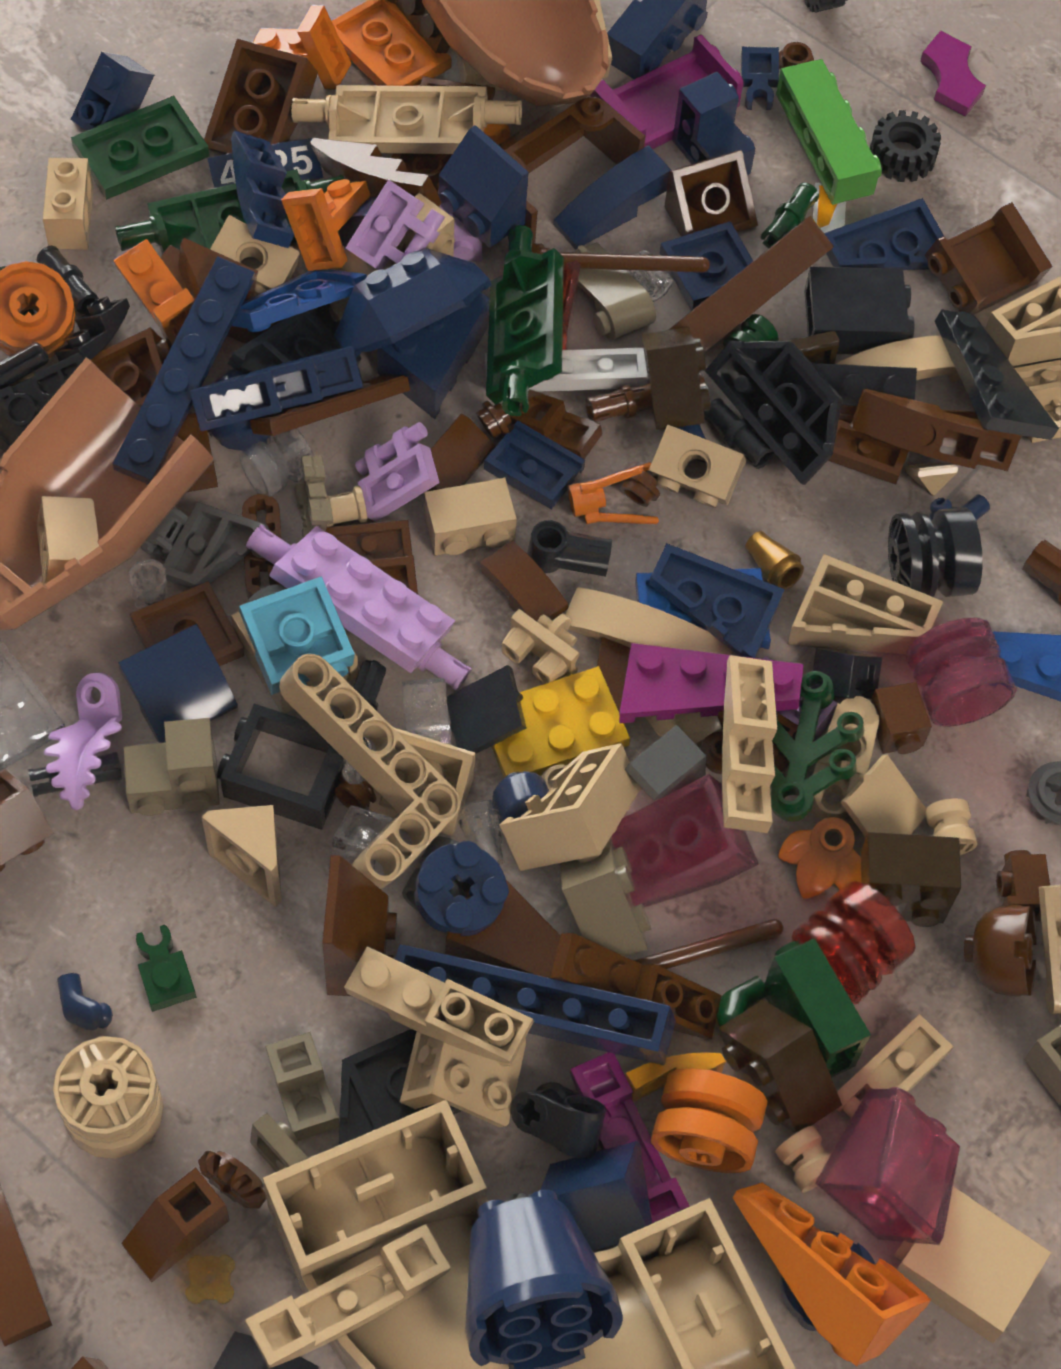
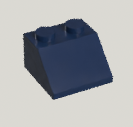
(484, 188)

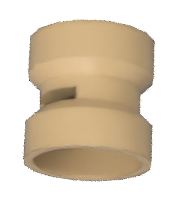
(951, 819)
(804, 1156)

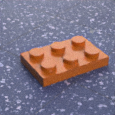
(388, 45)

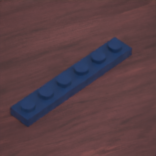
(184, 370)

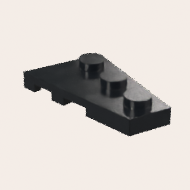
(25, 400)

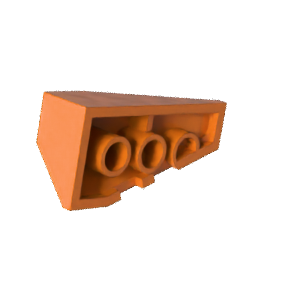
(844, 1295)

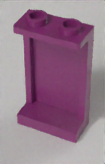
(653, 98)

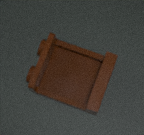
(988, 261)

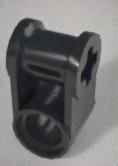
(560, 1118)

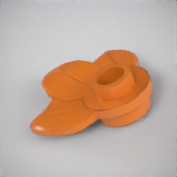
(820, 863)

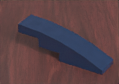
(260, 190)
(276, 388)

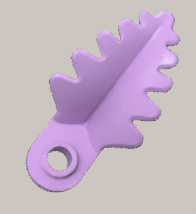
(85, 738)

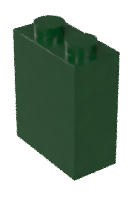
(810, 992)

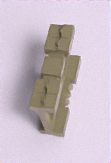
(312, 495)

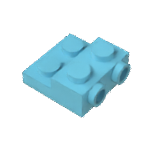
(293, 625)

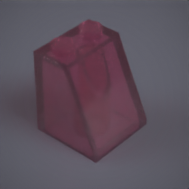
(893, 1169)

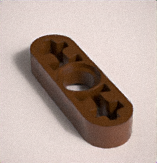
(252, 564)

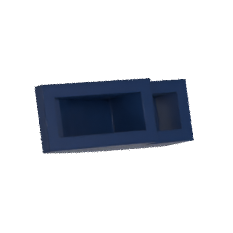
(613, 198)

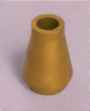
(777, 563)

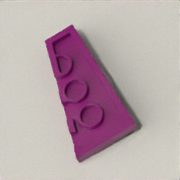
(690, 681)

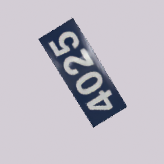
(292, 154)

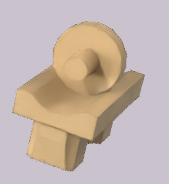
(546, 640)

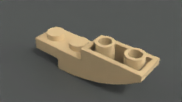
(439, 1008)

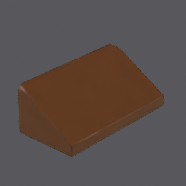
(459, 453)

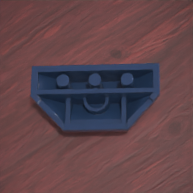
(407, 298)

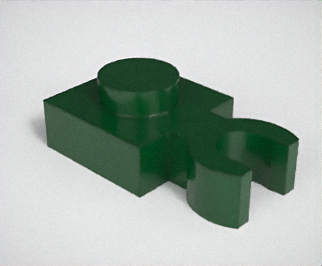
(166, 974)

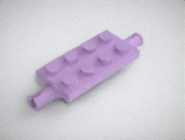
(366, 601)

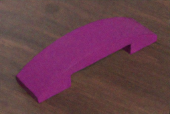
(606, 1082)

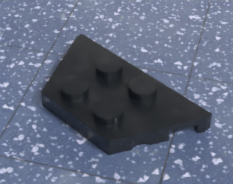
(288, 341)
(374, 1085)

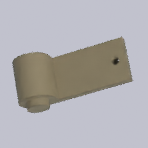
(619, 298)

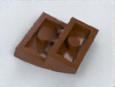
(384, 545)

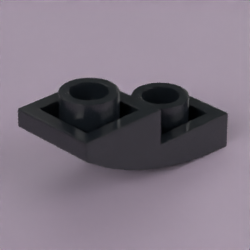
(95, 327)

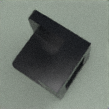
(850, 671)

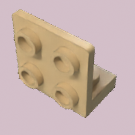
(462, 1078)

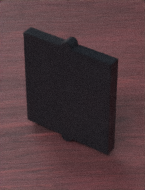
(486, 711)

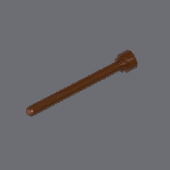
(632, 261)
(715, 945)

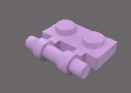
(387, 224)
(399, 480)

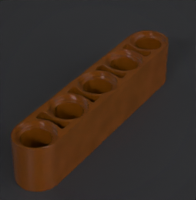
(756, 283)

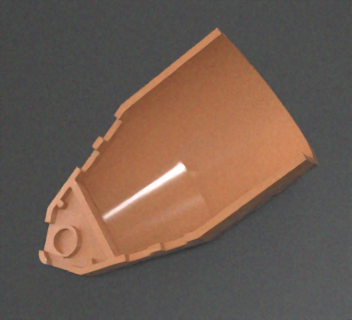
(72, 454)

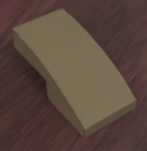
(302, 1086)

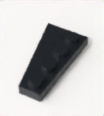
(990, 380)

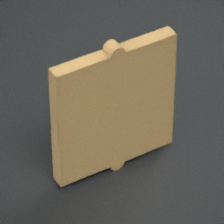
(884, 801)

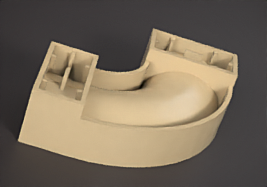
(675, 1280)

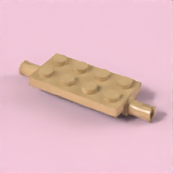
(406, 116)

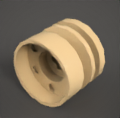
(121, 1118)

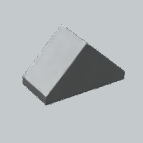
(668, 764)

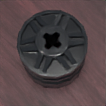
(937, 552)

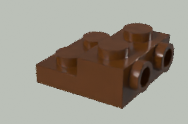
(134, 363)

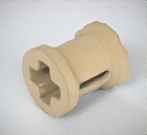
(348, 506)

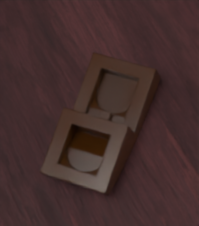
(550, 419)
(523, 582)

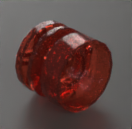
(859, 937)

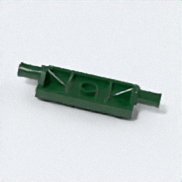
(199, 215)
(524, 322)

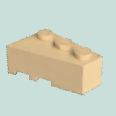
(1029, 326)
(576, 814)

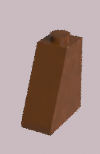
(515, 940)

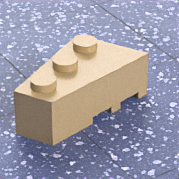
(861, 611)

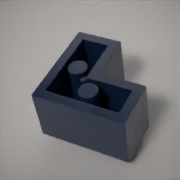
(706, 122)

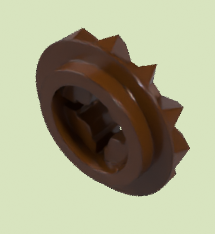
(233, 1178)

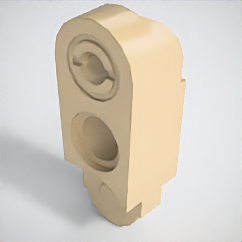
(862, 750)

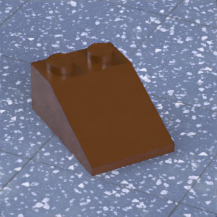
(259, 95)
(354, 919)

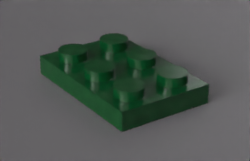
(140, 147)

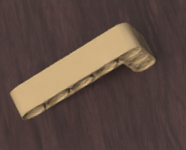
(374, 766)

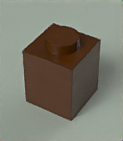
(902, 718)

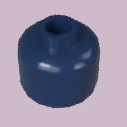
(515, 791)

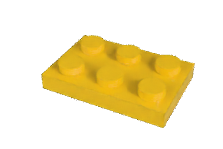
(562, 723)

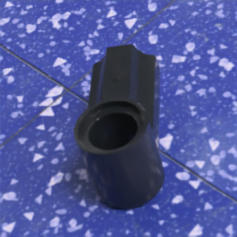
(570, 551)

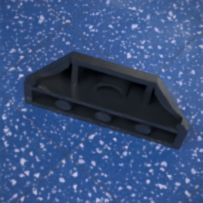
(781, 400)

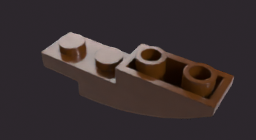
(932, 432)
(600, 968)

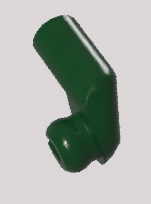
(738, 998)

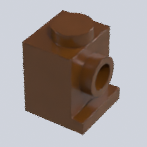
(1022, 878)

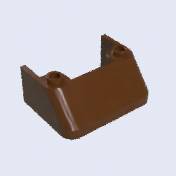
(565, 126)

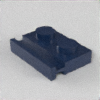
(534, 464)

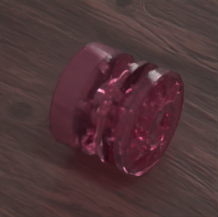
(960, 672)

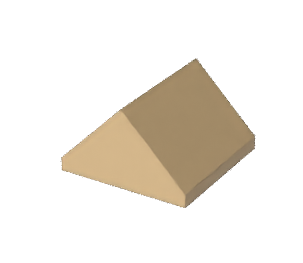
(450, 761)
(247, 846)

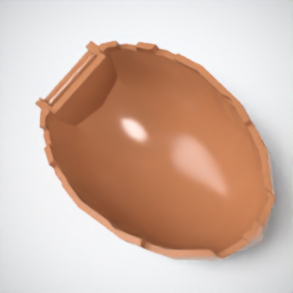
(528, 47)

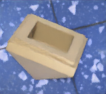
(932, 475)

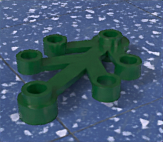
(806, 751)

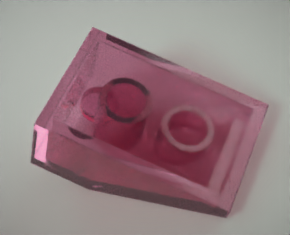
(682, 844)

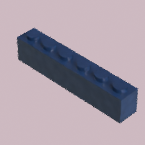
(558, 1007)

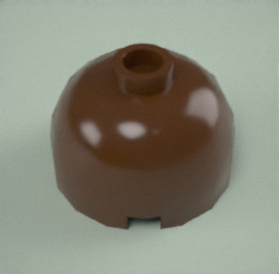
(1004, 950)

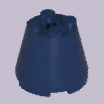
(535, 1286)

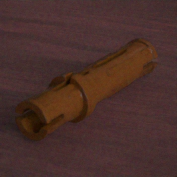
(622, 402)

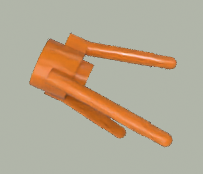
(589, 496)

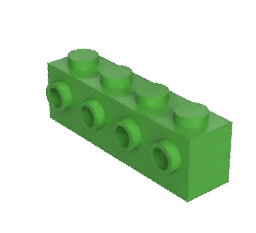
(828, 131)

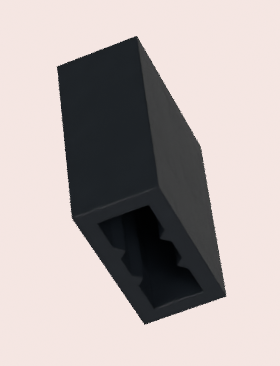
(860, 305)

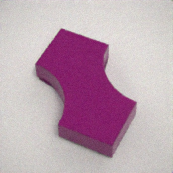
(949, 64)

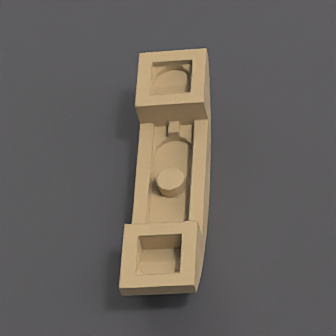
(924, 353)
(628, 622)
(348, 1300)

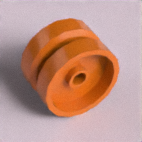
(37, 288)
(709, 1120)

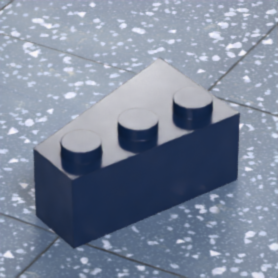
(651, 31)
(436, 354)

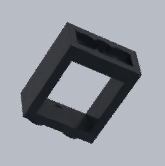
(309, 809)

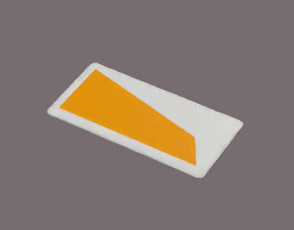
(827, 215)

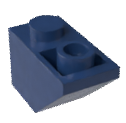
(112, 91)

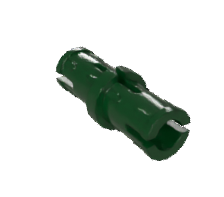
(790, 214)

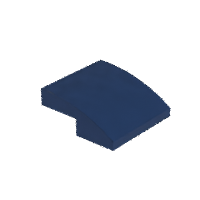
(178, 681)

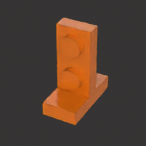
(314, 40)
(319, 217)
(156, 288)

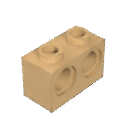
(68, 203)

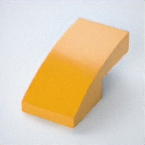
(653, 1076)

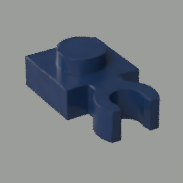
(760, 73)

